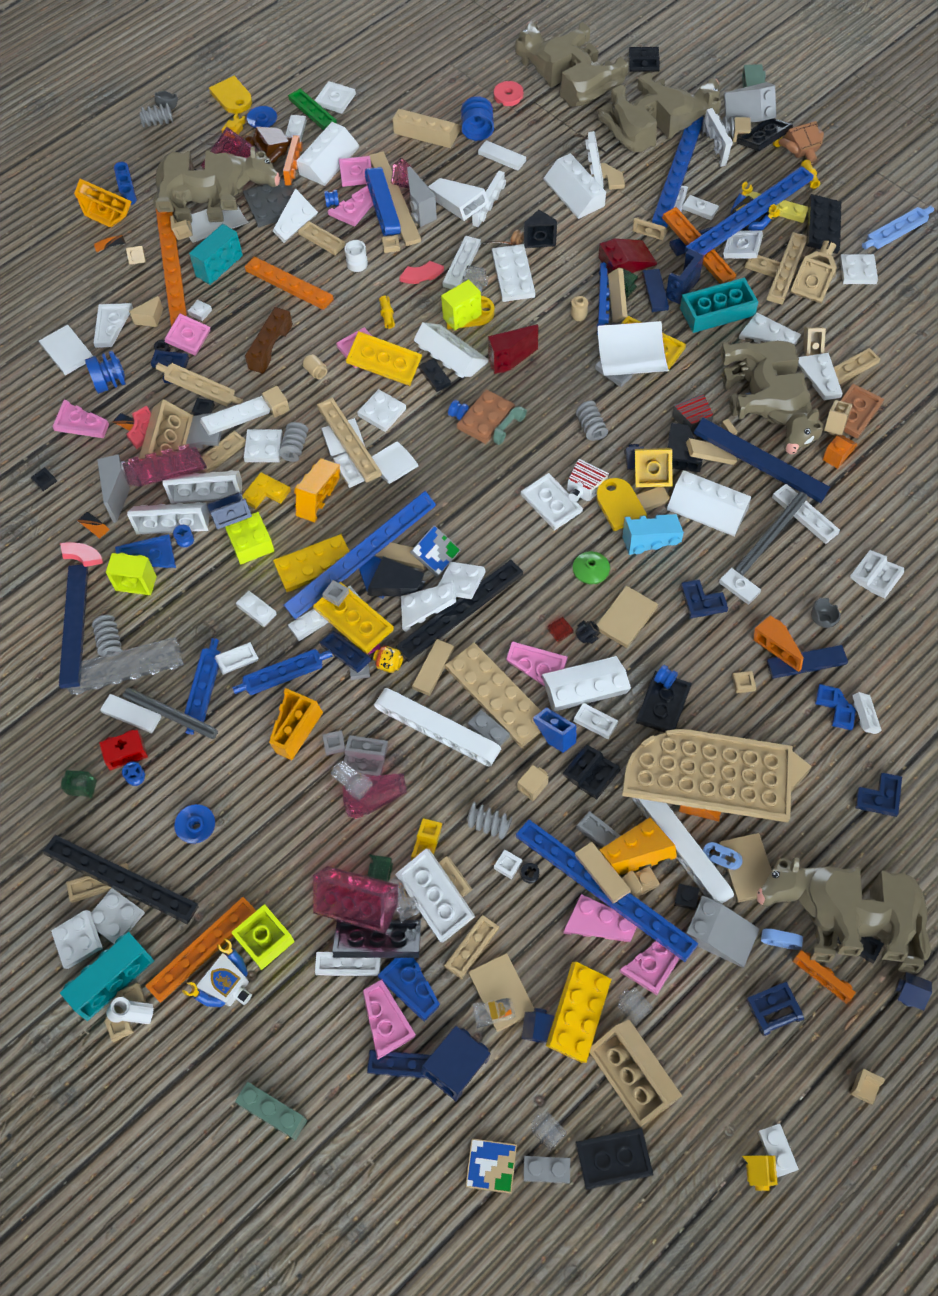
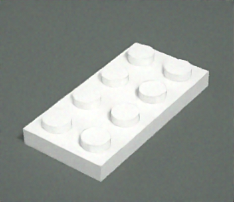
(513, 272)
(436, 895)

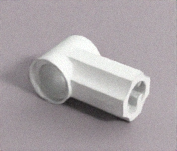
(132, 1011)

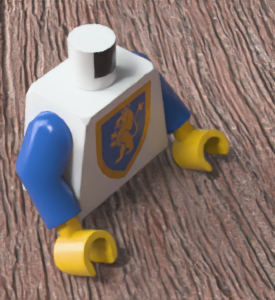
(223, 981)

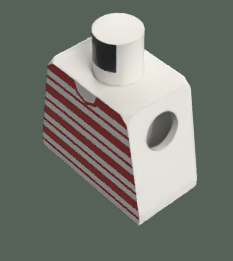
(585, 481)

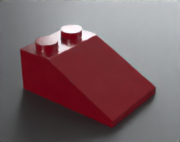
(625, 254)
(512, 347)

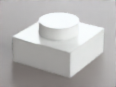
(199, 310)
(508, 864)

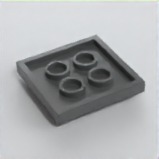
(268, 202)

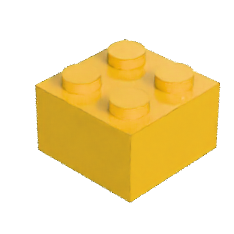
(653, 467)

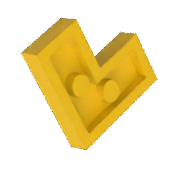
(264, 487)

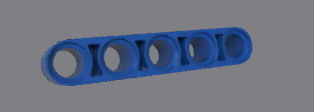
(382, 201)

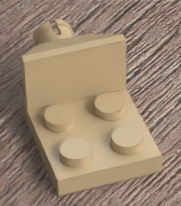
(815, 274)

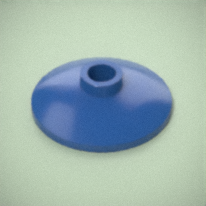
(261, 117)
(188, 818)

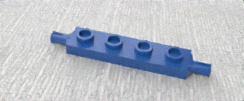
(604, 293)
(282, 672)
(203, 684)

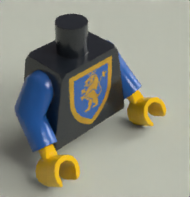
(761, 222)

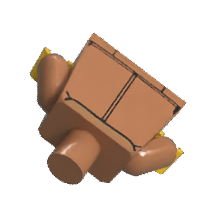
(802, 140)

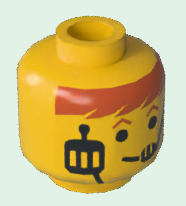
(388, 659)

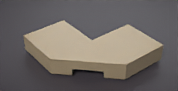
(614, 177)
(123, 1028)

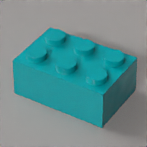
(216, 254)

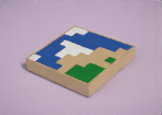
(491, 1166)

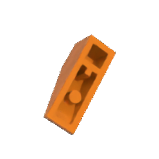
(776, 638)

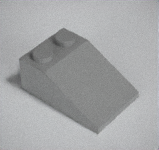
(753, 102)
(421, 200)
(113, 484)
(722, 932)

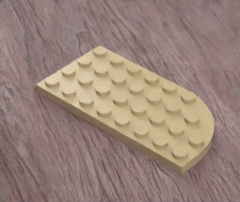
(713, 773)

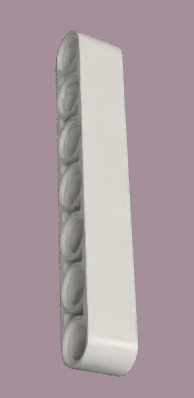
(437, 727)
(687, 851)

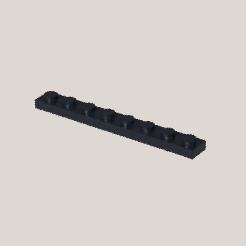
(459, 611)
(121, 879)

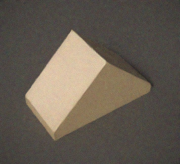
(147, 313)
(799, 770)

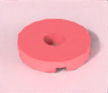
(505, 87)

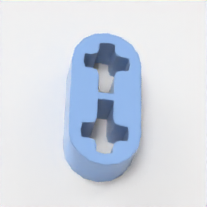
(724, 851)
(782, 939)

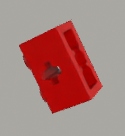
(116, 756)

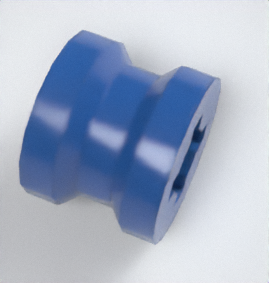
(331, 198)
(457, 409)
(187, 538)
(665, 676)
(131, 769)

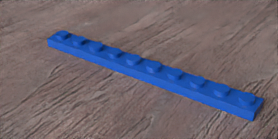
(677, 171)
(750, 211)
(360, 554)
(628, 906)

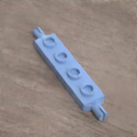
(897, 227)

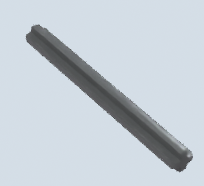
(771, 533)
(170, 713)

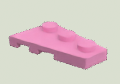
(354, 208)
(77, 421)
(535, 661)
(599, 920)
(651, 967)
(386, 1020)

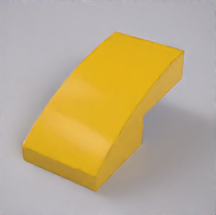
(427, 837)

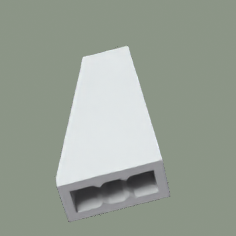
(458, 197)

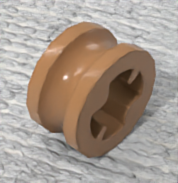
(517, 237)

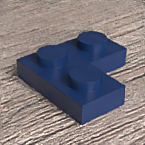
(167, 358)
(700, 604)
(883, 801)

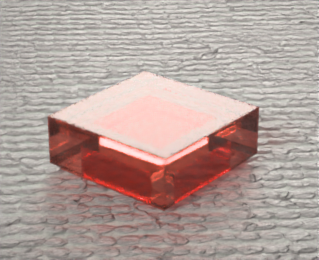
(560, 629)

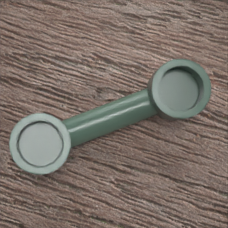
(518, 414)

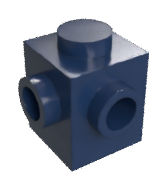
(914, 991)
(537, 1025)

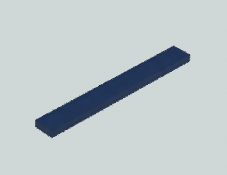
(761, 460)
(73, 627)

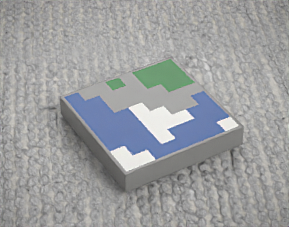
(435, 551)

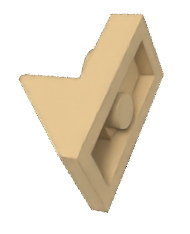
(641, 881)

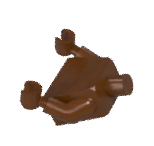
(270, 141)

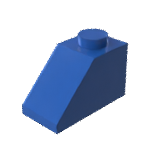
(556, 729)

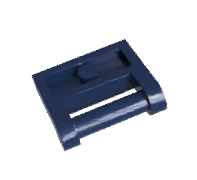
(773, 1001)

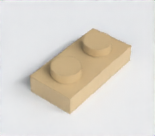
(455, 876)

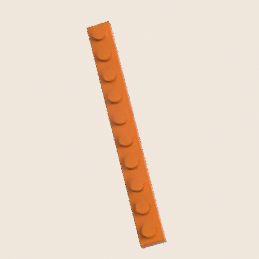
(171, 267)

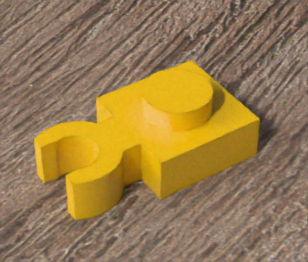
(236, 124)

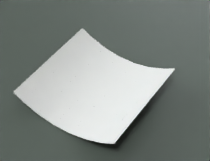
(203, 228)
(632, 348)

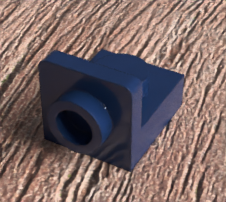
(630, 455)

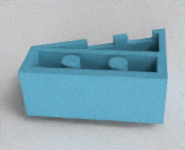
(650, 534)

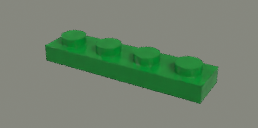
(311, 108)

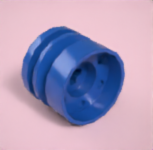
(477, 118)
(105, 371)

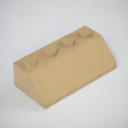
(425, 128)
(166, 428)
(634, 1072)

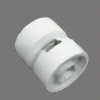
(356, 255)

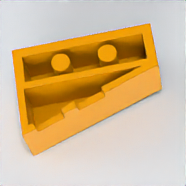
(315, 487)
(295, 722)
(639, 847)

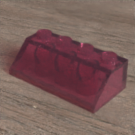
(163, 466)
(354, 898)

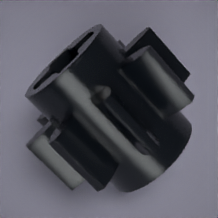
(587, 631)

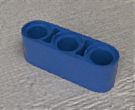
(125, 182)

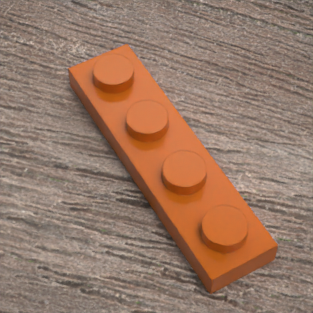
(291, 161)

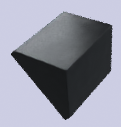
(540, 230)

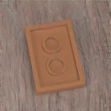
(862, 411)
(485, 416)

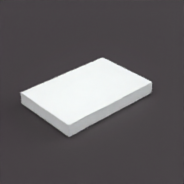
(66, 349)
(551, 501)

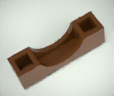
(259, 354)

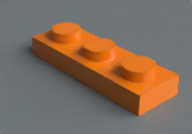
(825, 976)

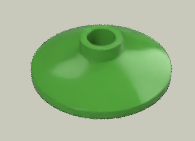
(591, 574)

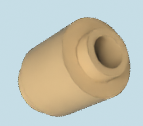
(579, 308)
(315, 366)

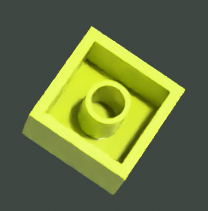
(461, 304)
(249, 538)
(131, 573)
(263, 937)

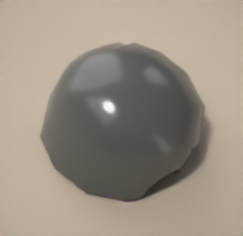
(164, 97)
(825, 614)

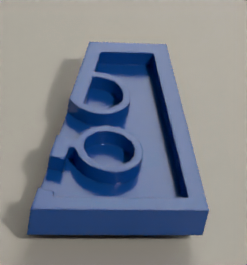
(157, 549)
(407, 982)

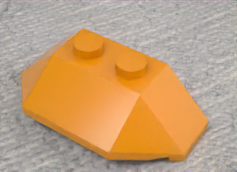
(101, 204)

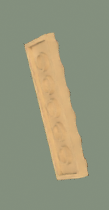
(495, 693)

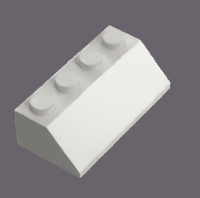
(322, 157)
(575, 186)
(449, 349)
(203, 486)
(709, 503)
(166, 518)
(586, 683)

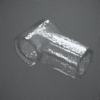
(355, 783)

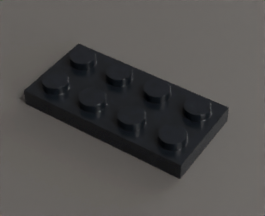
(823, 222)
(399, 941)

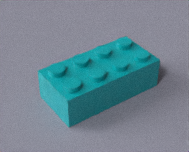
(718, 305)
(106, 976)

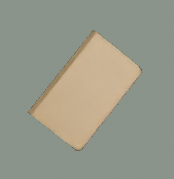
(649, 229)

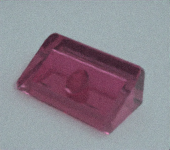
(400, 173)

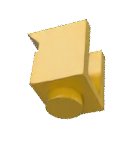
(761, 1171)

